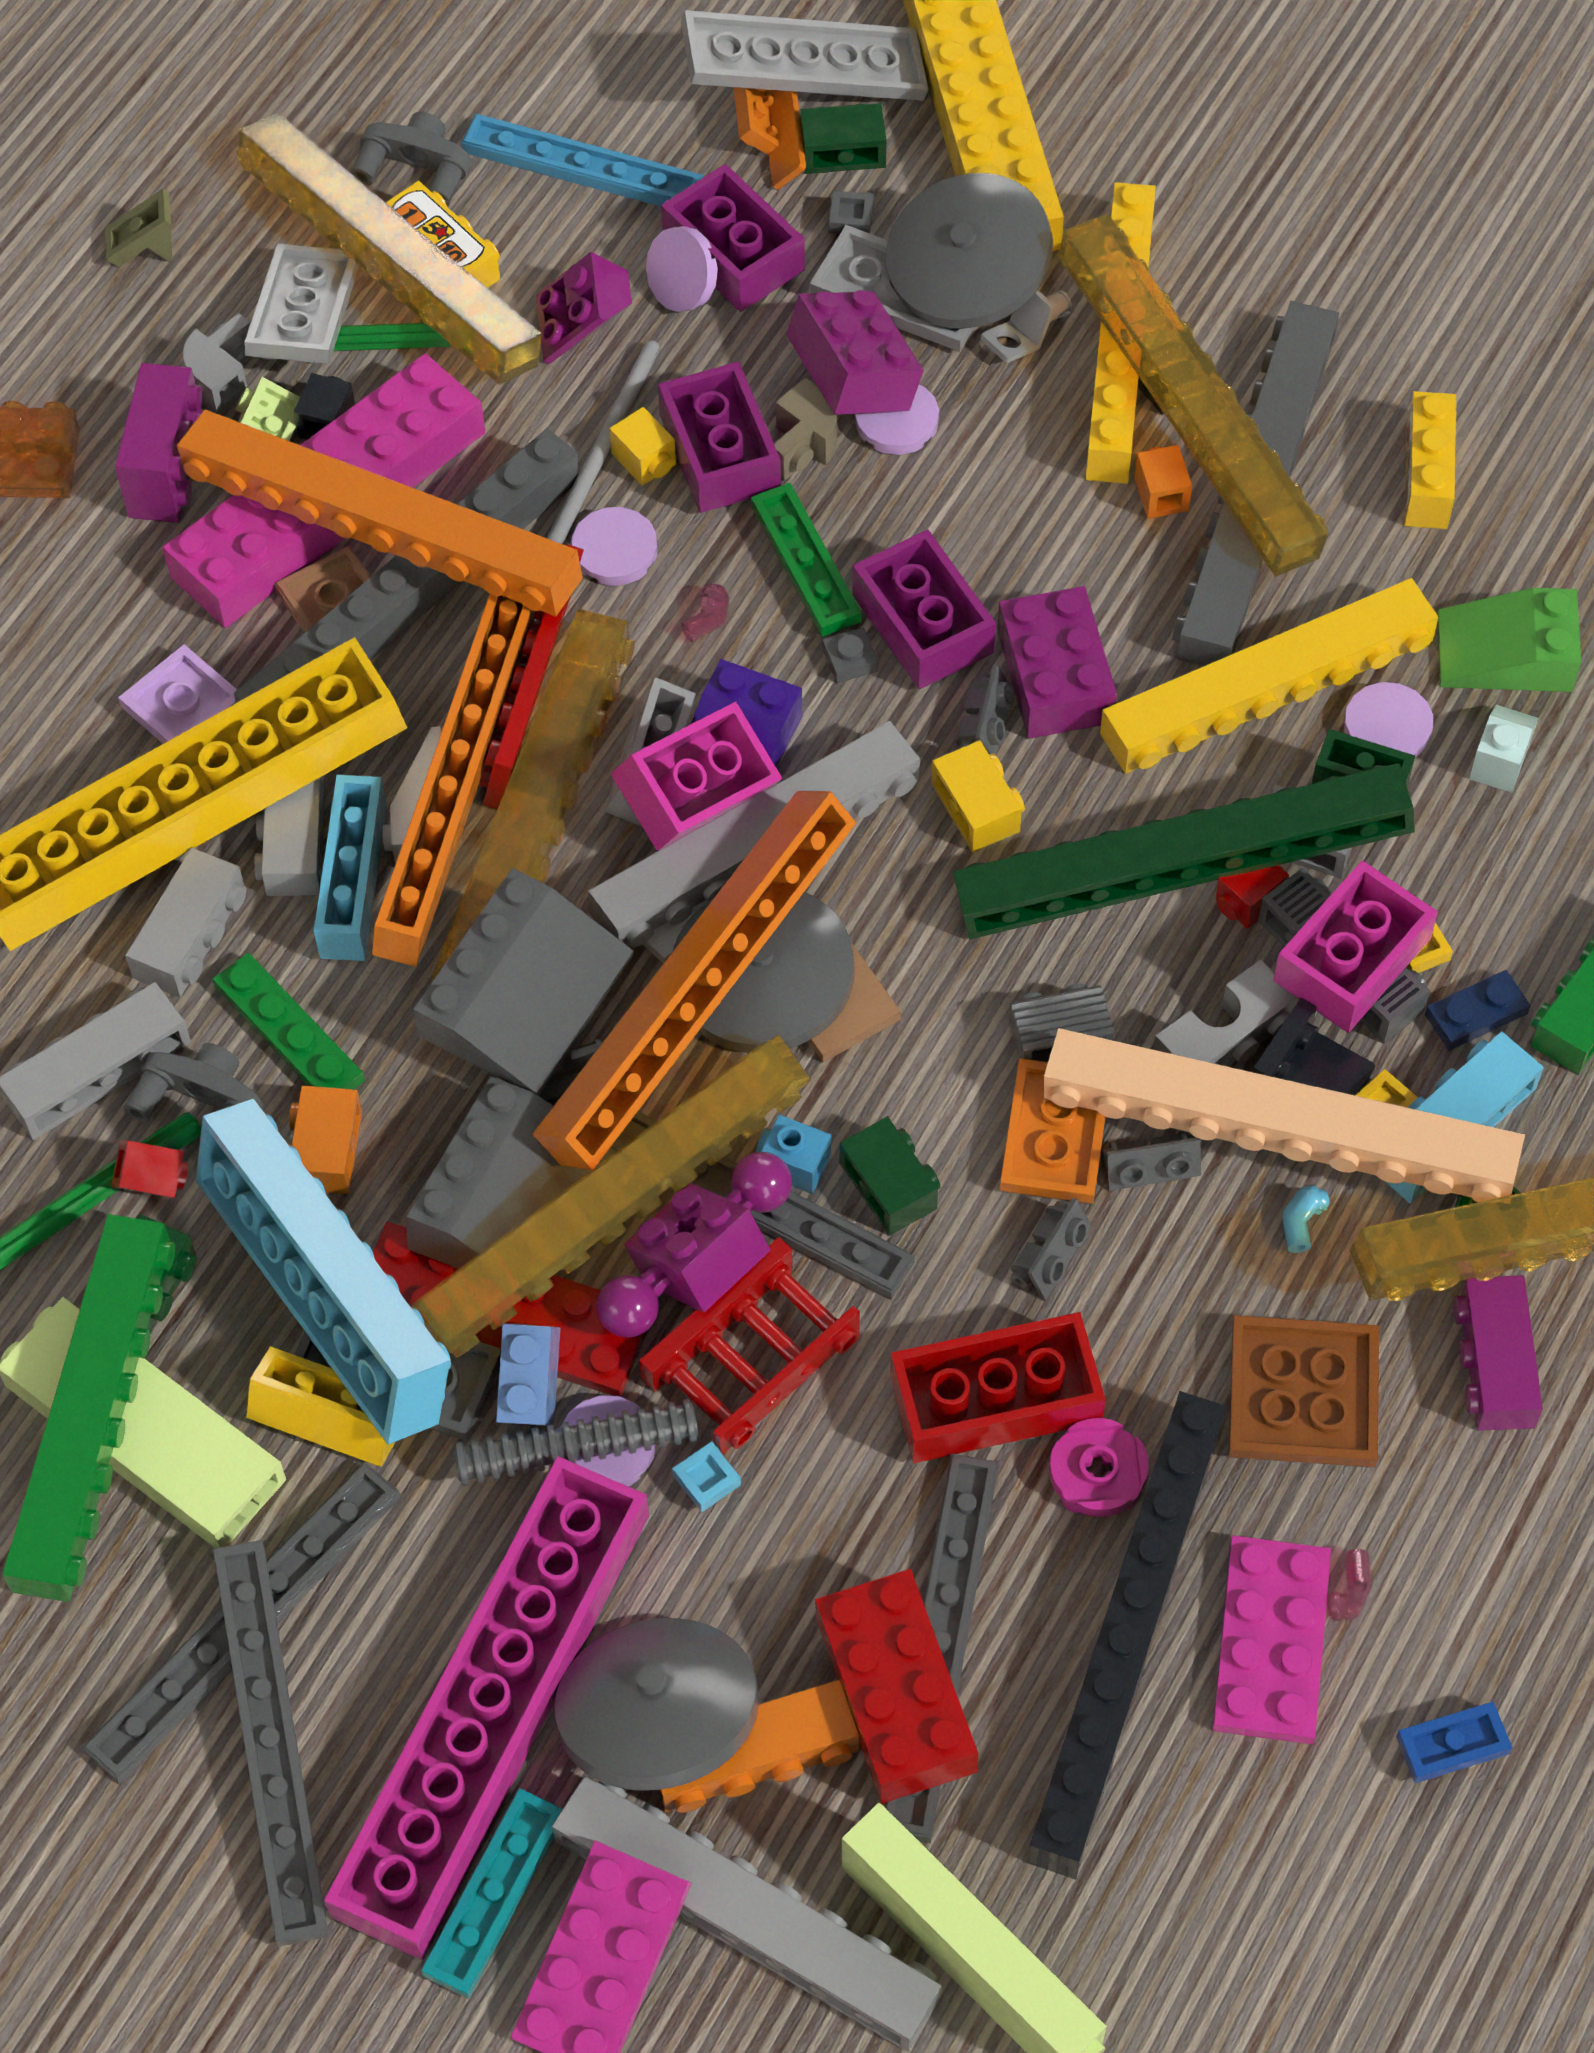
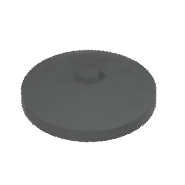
(969, 250)
(790, 985)
(656, 1704)

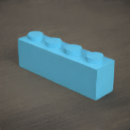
(350, 868)
(1481, 1091)

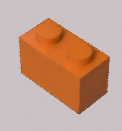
(327, 1134)

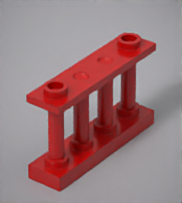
(704, 1333)

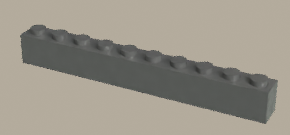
(1281, 412)
(405, 592)

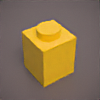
(643, 446)

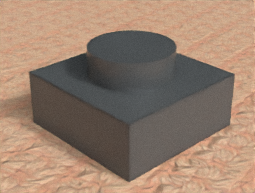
(852, 210)
(850, 655)

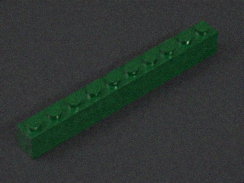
(1185, 850)

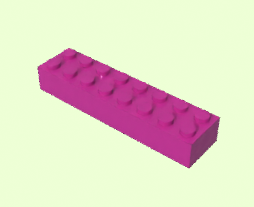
(395, 431)

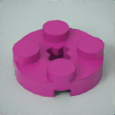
(1098, 1495)

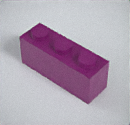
(1499, 1353)

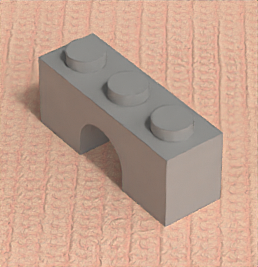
(1256, 1007)

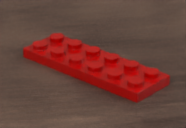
(520, 703)
(586, 1348)

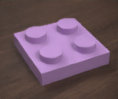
(177, 695)

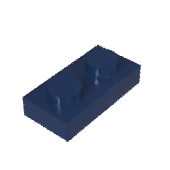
(1477, 1010)

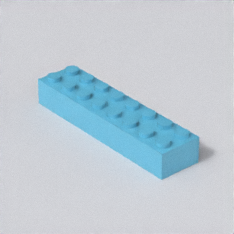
(322, 1271)

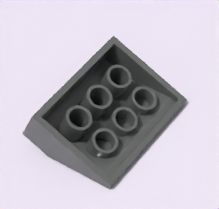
(521, 983)
(488, 1177)

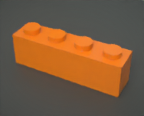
(785, 1739)

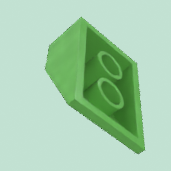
(1512, 642)

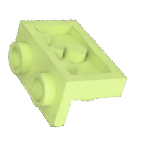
(268, 409)

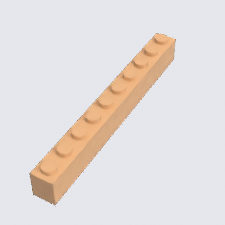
(1282, 1117)

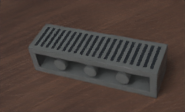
(1287, 911)

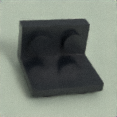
(1311, 1058)

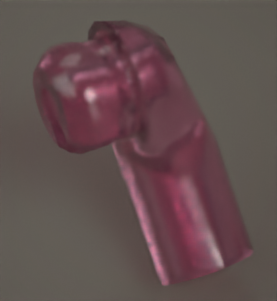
(712, 613)
(1359, 1583)

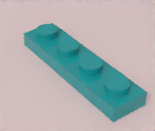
(492, 1894)

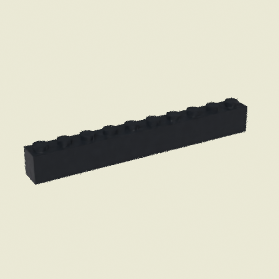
(1126, 1637)

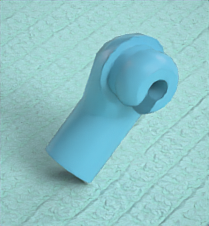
(1296, 1214)

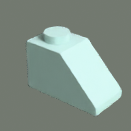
(1503, 748)

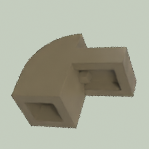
(807, 427)

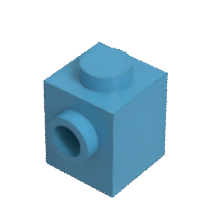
(801, 1148)

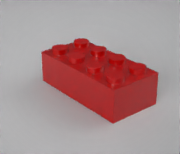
(996, 1387)
(896, 1686)

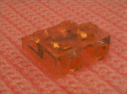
(37, 450)

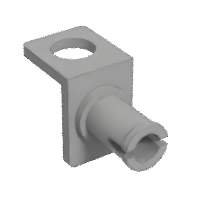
(1028, 325)

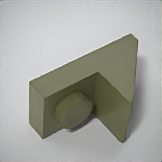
(141, 228)

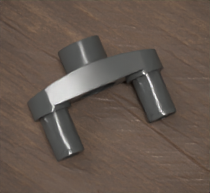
(416, 144)
(204, 1079)

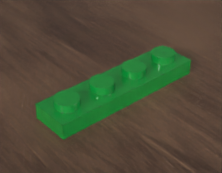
(806, 559)
(286, 1026)

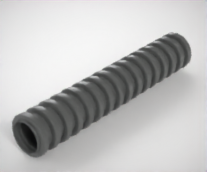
(575, 1441)

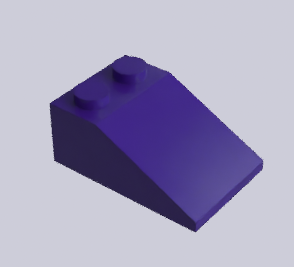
(767, 703)

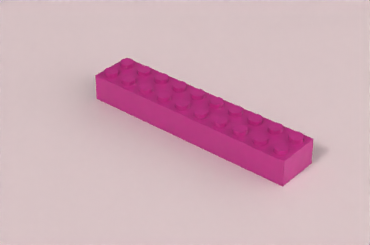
(487, 1709)

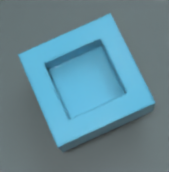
(706, 1476)

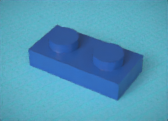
(1454, 1742)

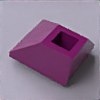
(580, 303)

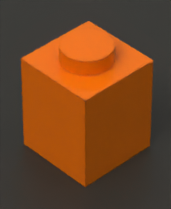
(1163, 481)

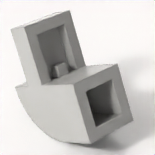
(217, 362)

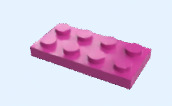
(1272, 1640)
(601, 1955)

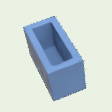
(528, 1374)

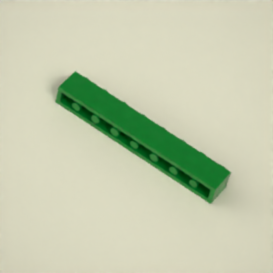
(89, 1409)

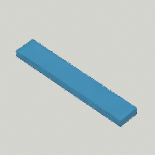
(575, 161)

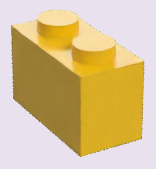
(977, 795)

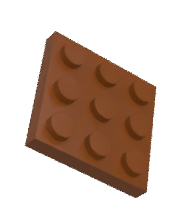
(1304, 1391)

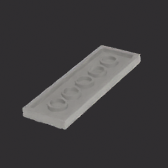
(803, 55)

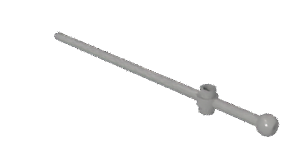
(602, 444)

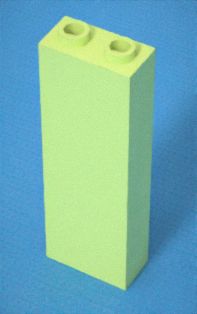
(171, 1442)
(967, 1939)

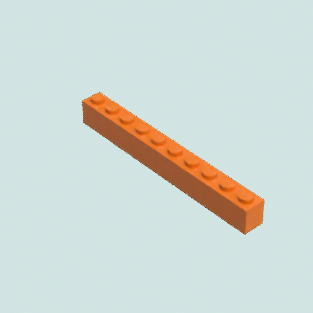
(381, 513)
(451, 782)
(694, 980)

